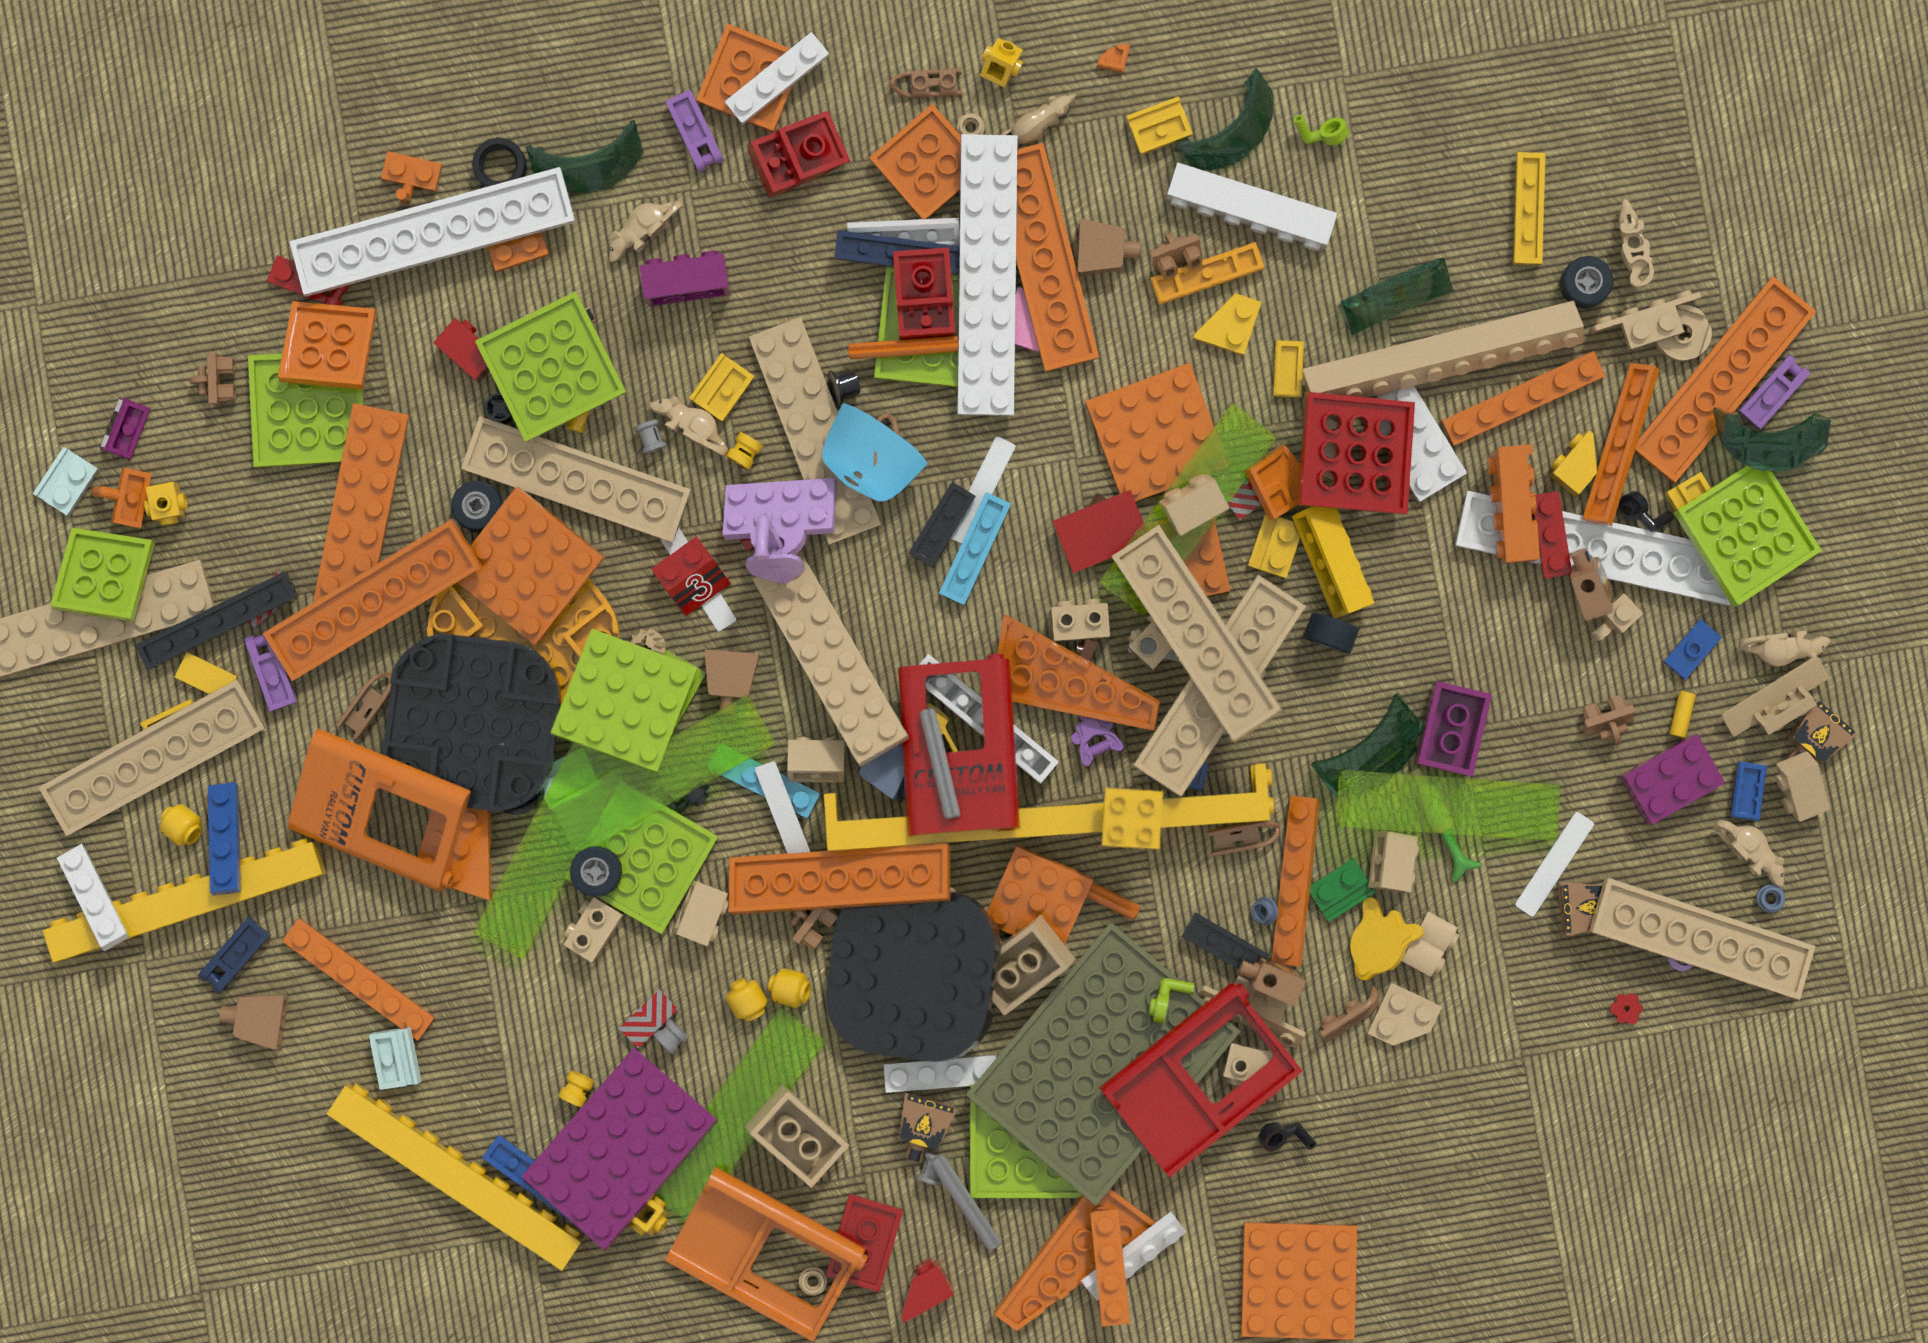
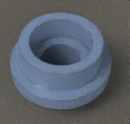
(1779, 898)
(1265, 911)

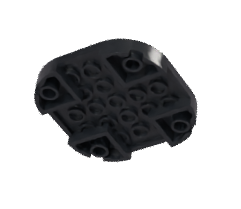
(475, 717)
(914, 977)

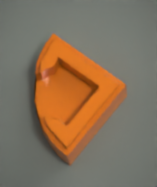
(1114, 58)

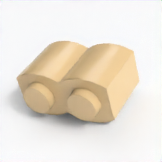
(1428, 951)

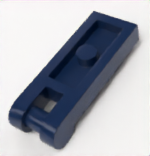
(234, 954)

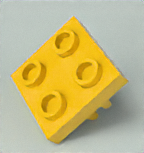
(1132, 818)

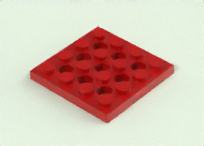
(1315, 463)

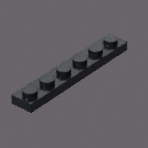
(216, 620)

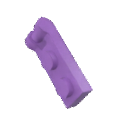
(694, 129)
(1773, 392)
(271, 675)

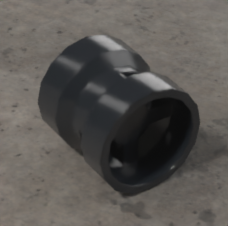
(495, 407)

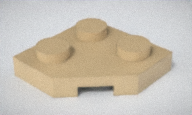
(1402, 1016)

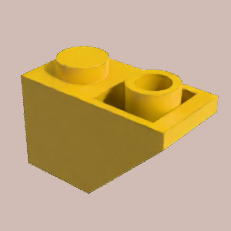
(1578, 465)

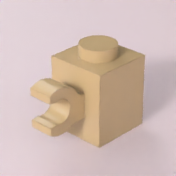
(1621, 618)

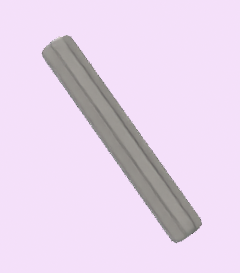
(940, 763)
(965, 1202)

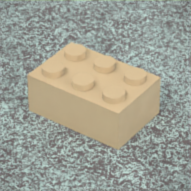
(1028, 963)
(796, 1135)

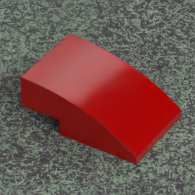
(798, 153)
(924, 293)

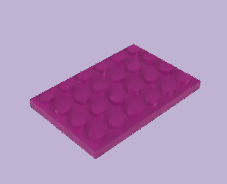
(619, 1149)

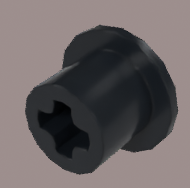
(843, 386)

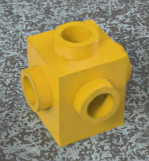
(1001, 62)
(157, 498)
(657, 1221)

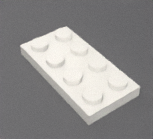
(1432, 458)

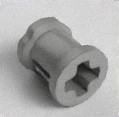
(650, 436)
(928, 1173)

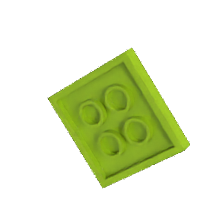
(102, 574)

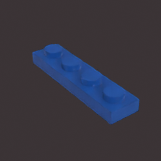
(224, 839)
(513, 1163)

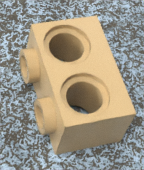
(1153, 633)

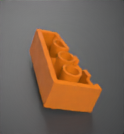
(1514, 504)

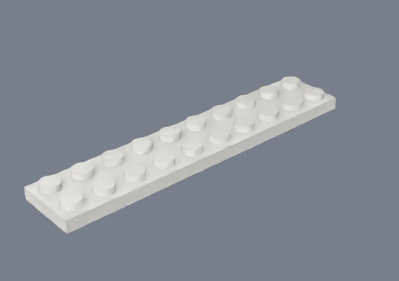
(432, 231)
(987, 275)
(1625, 551)

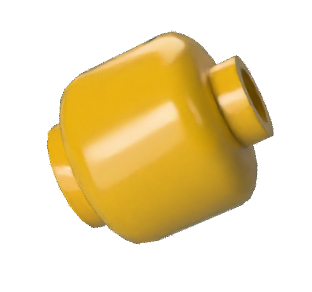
(181, 825)
(790, 988)
(746, 999)

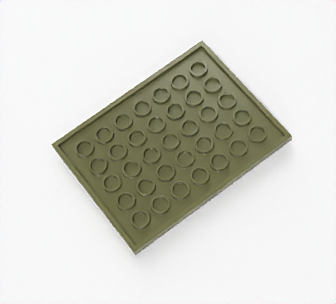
(1077, 1040)

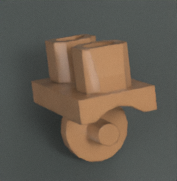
(1176, 252)
(216, 368)
(1610, 723)
(806, 933)

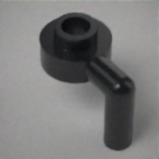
(1635, 507)
(696, 796)
(1274, 1135)

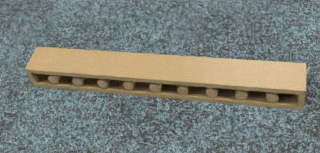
(1449, 353)

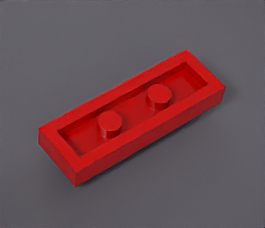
(1552, 536)

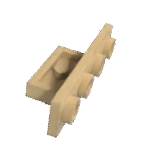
(1649, 325)
(1778, 701)
(1269, 1010)

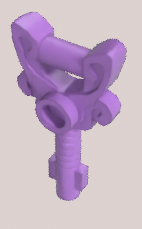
(1087, 730)

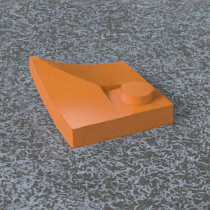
(1276, 481)

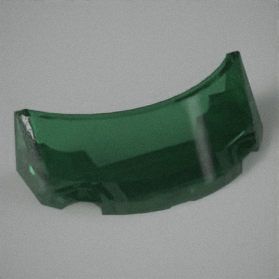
(1240, 136)
(595, 170)
(1396, 295)
(1772, 450)
(1381, 751)

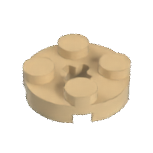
(1690, 347)

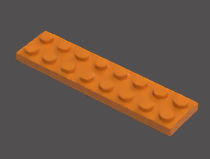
(1049, 267)
(1723, 378)
(362, 496)
(372, 599)
(839, 878)

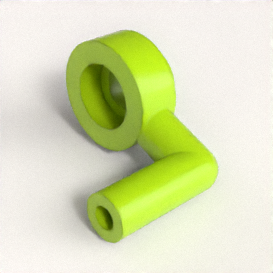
(1331, 131)
(1159, 1006)

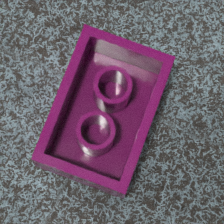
(685, 278)
(1453, 729)
(1671, 779)

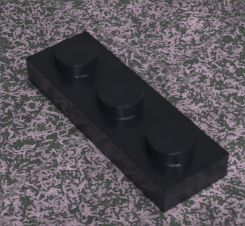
(942, 524)
(1220, 941)

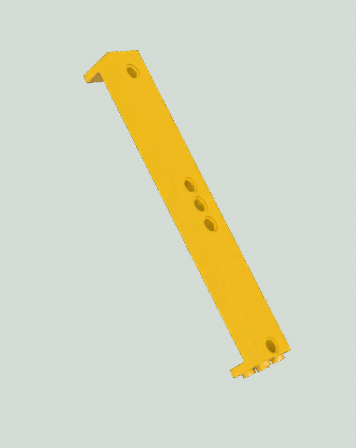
(1057, 819)

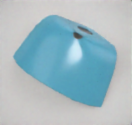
(852, 448)

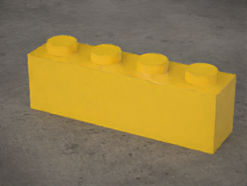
(1333, 560)

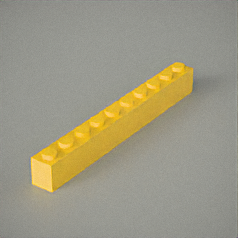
(190, 899)
(455, 1176)

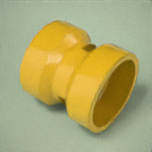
(749, 446)
(576, 1089)

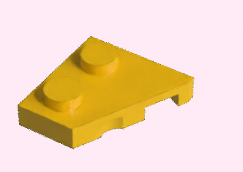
(1231, 325)

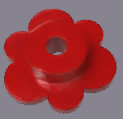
(1631, 1015)

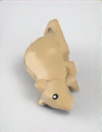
(1031, 125)
(644, 222)
(1635, 248)
(695, 423)
(1780, 650)
(1751, 845)

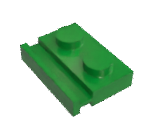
(1340, 890)

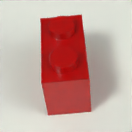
(459, 345)

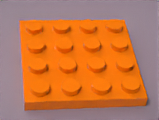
(1151, 429)
(529, 565)
(1299, 1280)

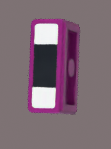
(124, 428)

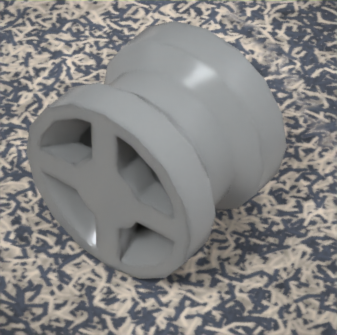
(671, 1036)

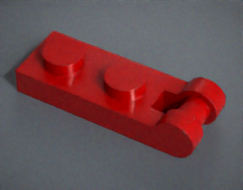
(286, 276)

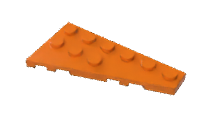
(1062, 681)
(471, 853)
(1066, 1259)

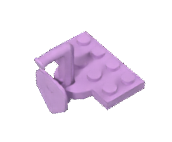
(779, 514)

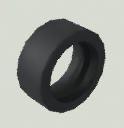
(493, 144)

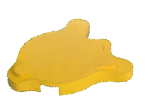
(1380, 940)

